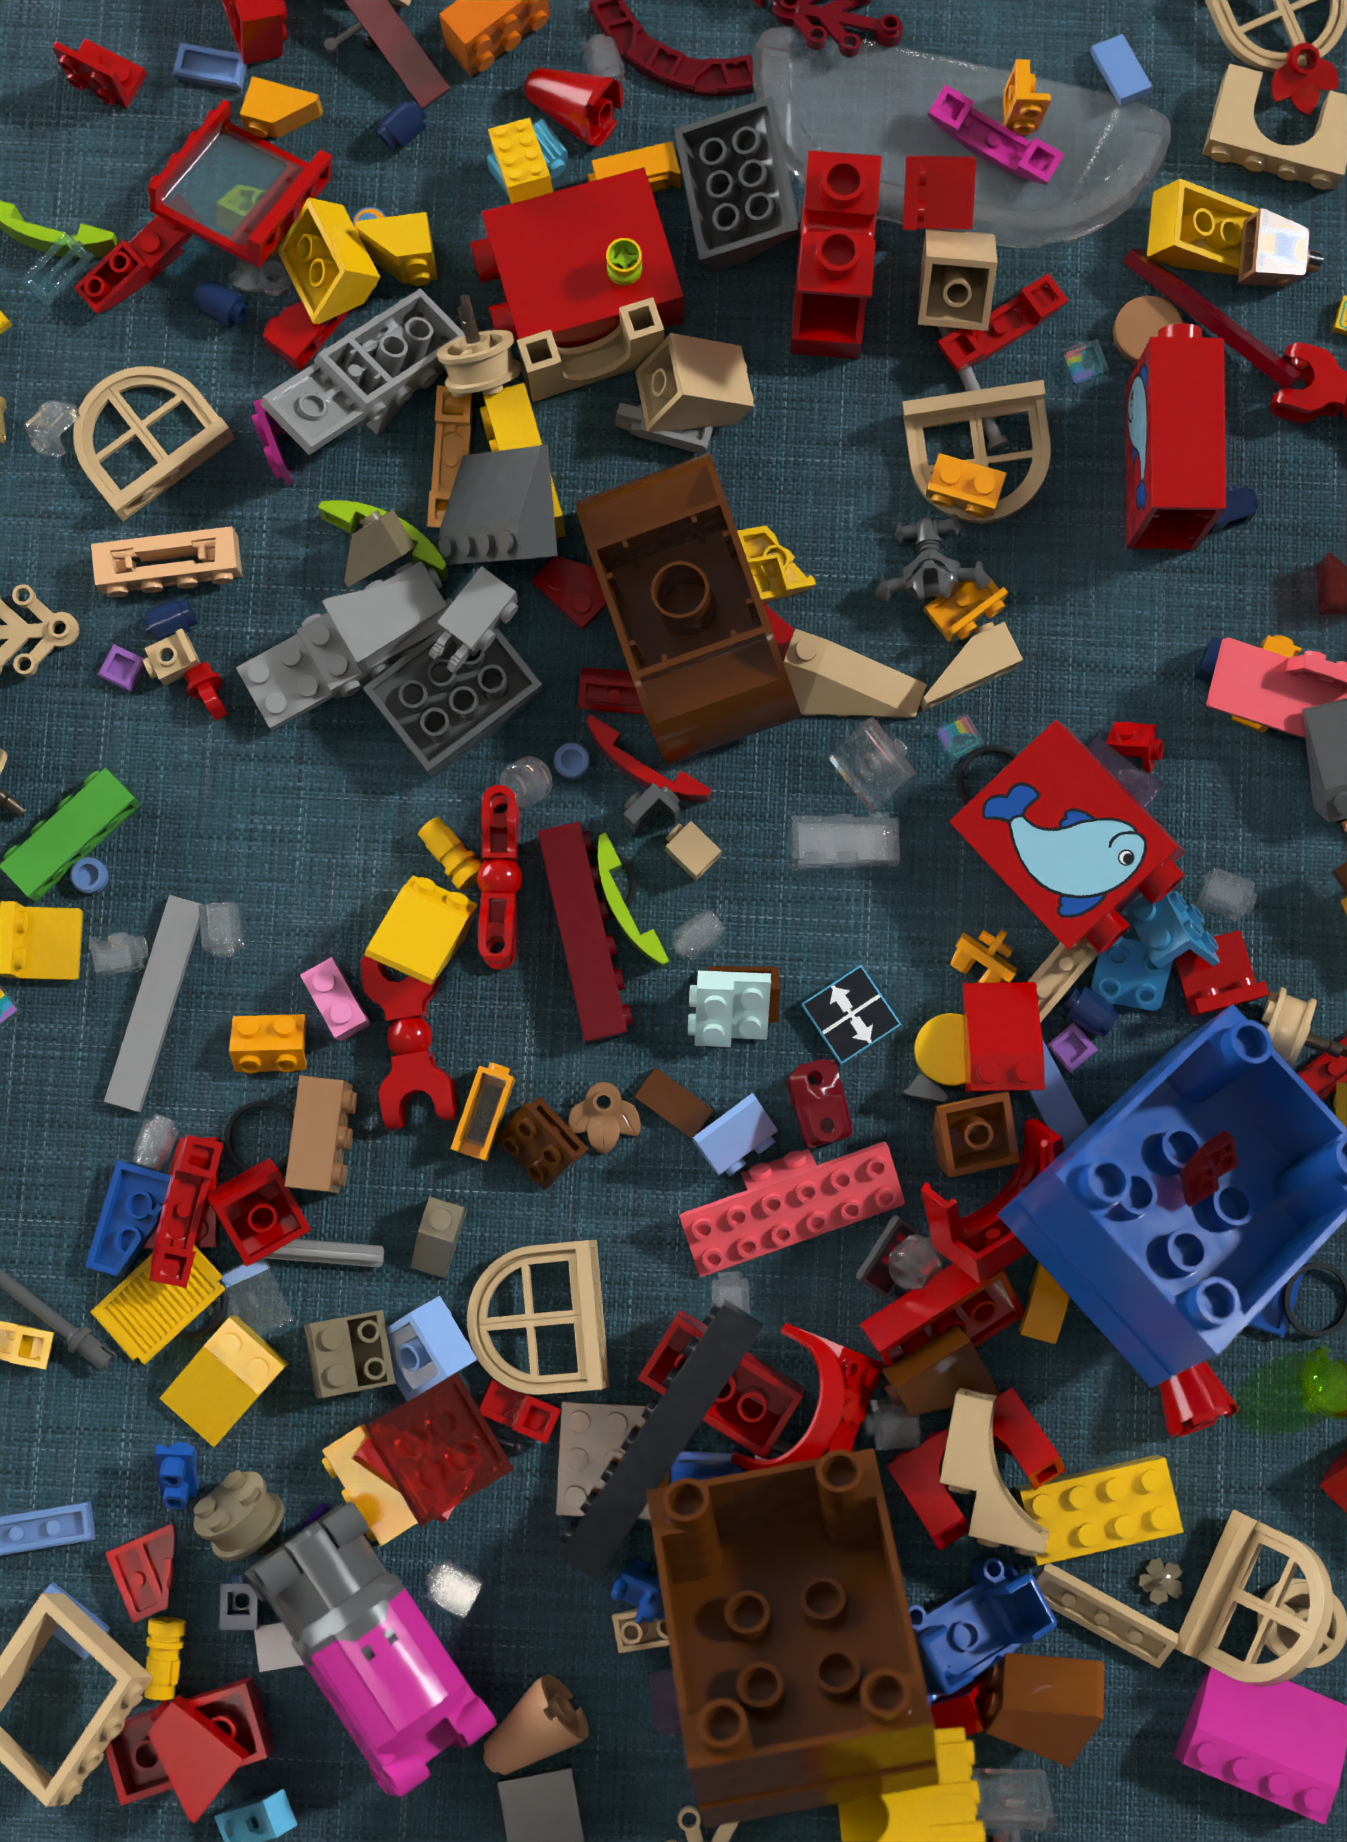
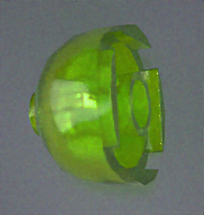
(1324, 1384)

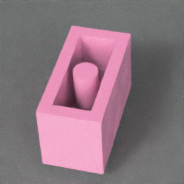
(335, 999)

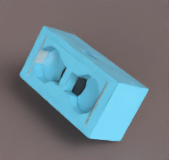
(257, 1819)

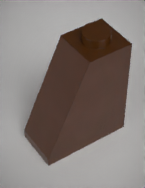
(935, 1372)

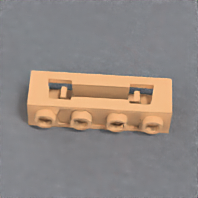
(117, 572)

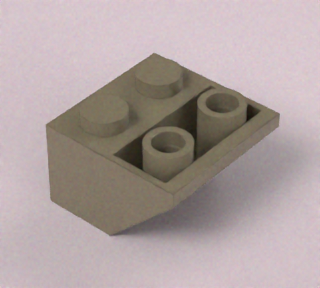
(349, 1354)

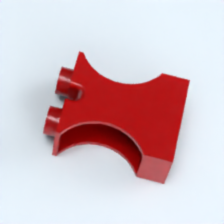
(835, 254)

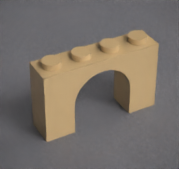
(1238, 140)
(557, 370)

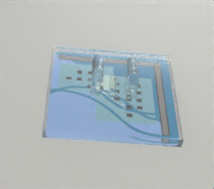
(254, 1298)

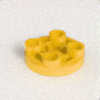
(941, 1050)

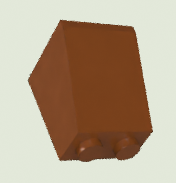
(1045, 1703)

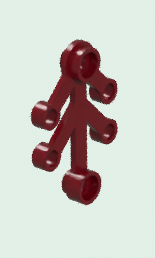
(832, 17)

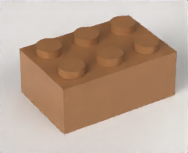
(320, 1135)

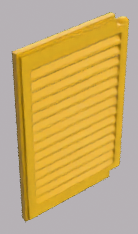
(149, 1313)

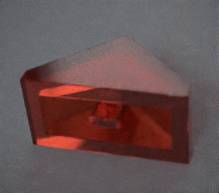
(1332, 585)

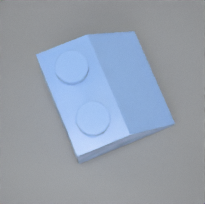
(735, 1135)
(427, 1348)

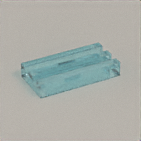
(76, 248)

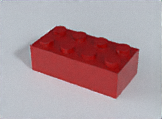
(231, 1707)

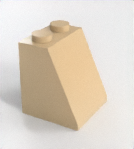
(957, 279)
(693, 384)

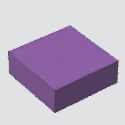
(122, 668)
(1071, 1047)

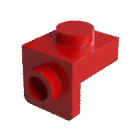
(1137, 741)

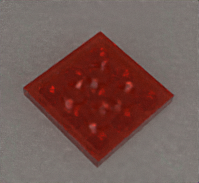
(438, 1449)

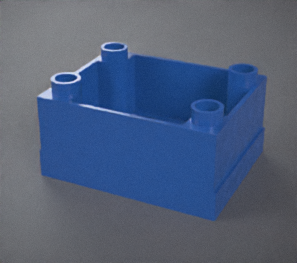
(1113, 1213)

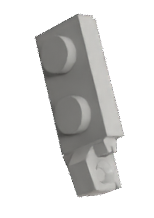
(693, 440)

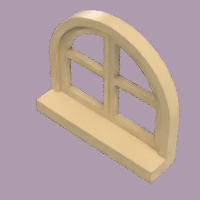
(1269, 61)
(974, 407)
(169, 467)
(586, 1316)
(1224, 1588)

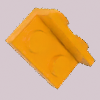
(1021, 105)
(965, 485)

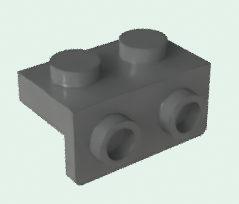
(645, 806)

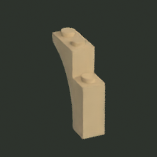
(973, 1466)

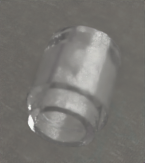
(603, 57)
(697, 935)
(155, 1141)

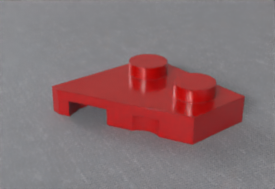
(572, 589)
(145, 1571)

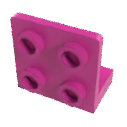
(267, 430)

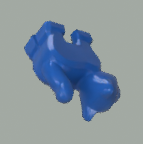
(641, 1591)

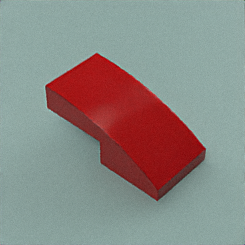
(519, 1411)

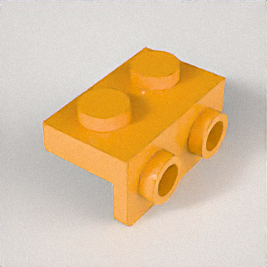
(964, 608)
(268, 1043)

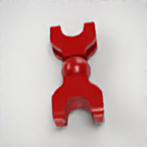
(1324, 388)
(499, 877)
(409, 1040)

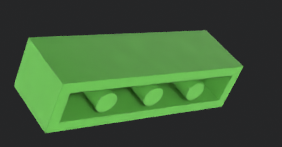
(69, 834)

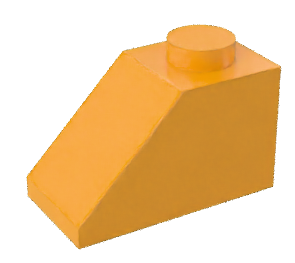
(277, 108)

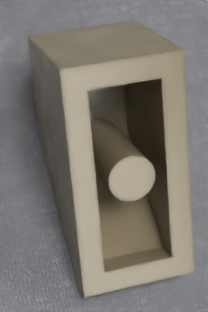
(376, 545)
(438, 1237)

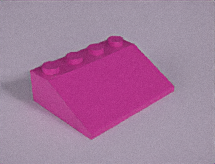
(1268, 1741)

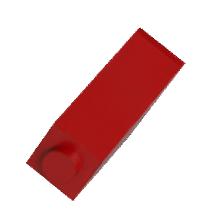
(962, 1708)
(194, 1754)

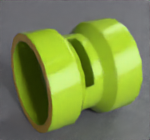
(624, 253)

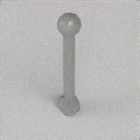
(331, 44)

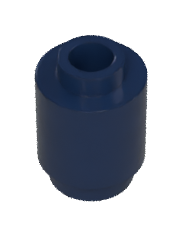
(401, 125)
(220, 303)
(169, 618)
(1090, 1011)

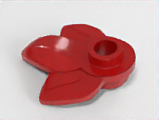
(1303, 84)

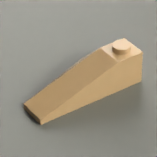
(845, 683)

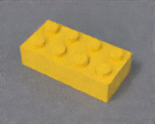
(520, 160)

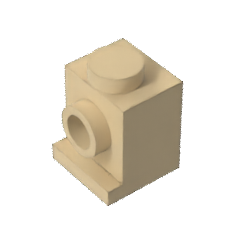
(182, 661)

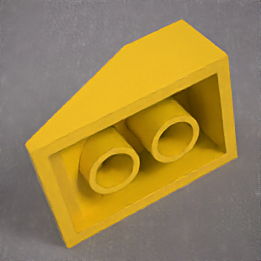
(1196, 228)
(422, 929)
(223, 1380)

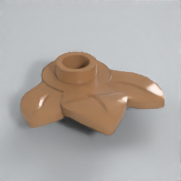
(606, 1122)

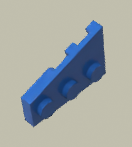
(127, 1217)

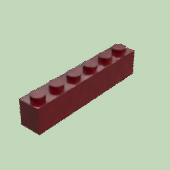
(583, 932)

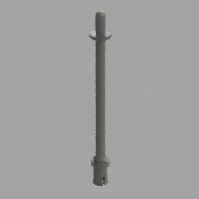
(78, 1339)

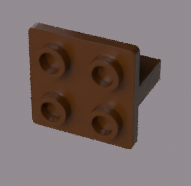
(541, 1142)

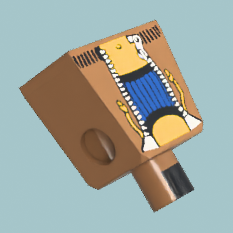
(1275, 251)

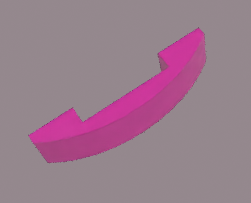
(992, 140)

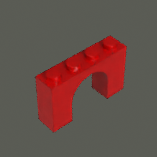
(920, 1469)

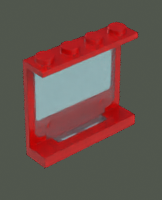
(236, 187)

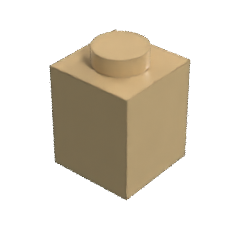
(692, 849)

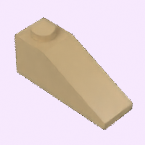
(982, 659)

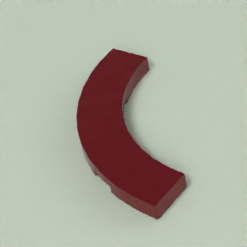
(666, 64)

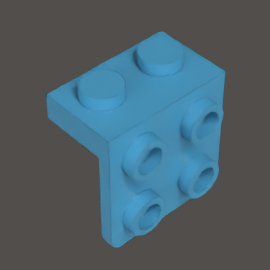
(1171, 929)
(1128, 976)

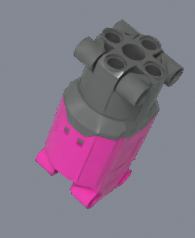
(369, 1649)

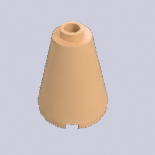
(536, 1728)

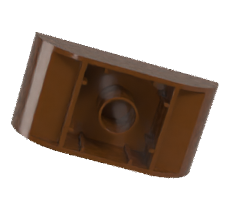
(687, 609)

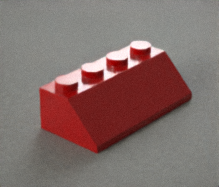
(945, 1301)
(751, 1404)

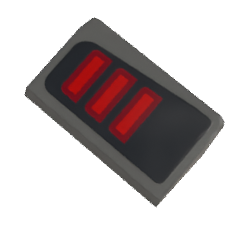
(875, 1268)

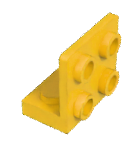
(40, 942)

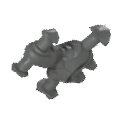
(930, 572)

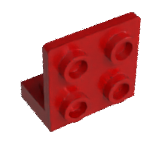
(100, 71)
(939, 192)
(1219, 986)

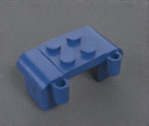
(978, 1626)

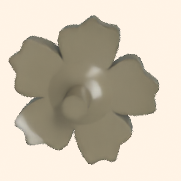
(1161, 1580)

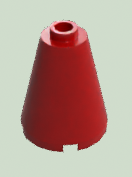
(577, 101)
(1195, 1400)

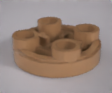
(1140, 321)

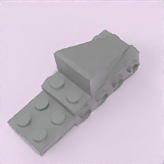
(364, 374)
(346, 645)

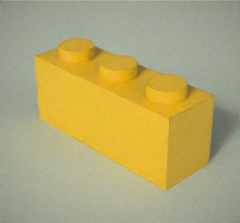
(376, 1500)

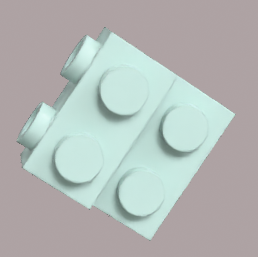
(729, 1007)

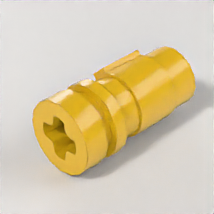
(451, 853)
(163, 1656)

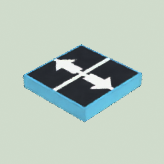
(851, 1014)

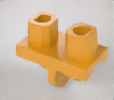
(971, 950)

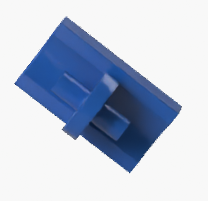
(177, 1474)

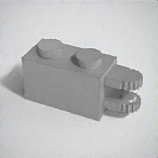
(474, 617)

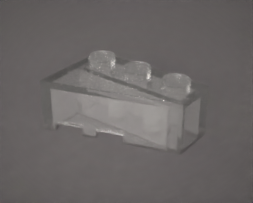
(843, 841)

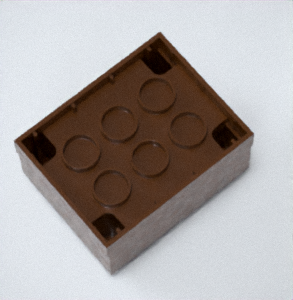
(791, 1639)

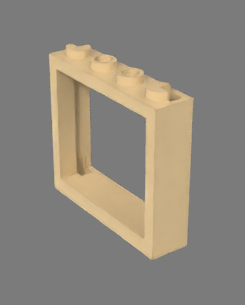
(108, 1722)

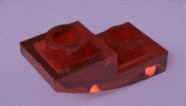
(1204, 1168)

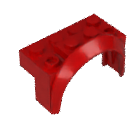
(981, 1240)
(844, 1394)

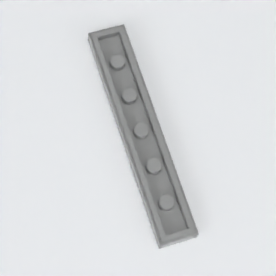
(154, 1004)

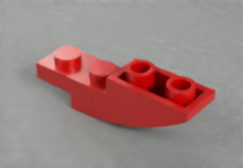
(132, 264)

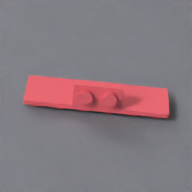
(1272, 686)
(790, 1204)

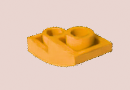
(1045, 1307)

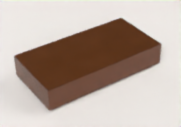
(673, 1103)

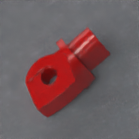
(204, 685)

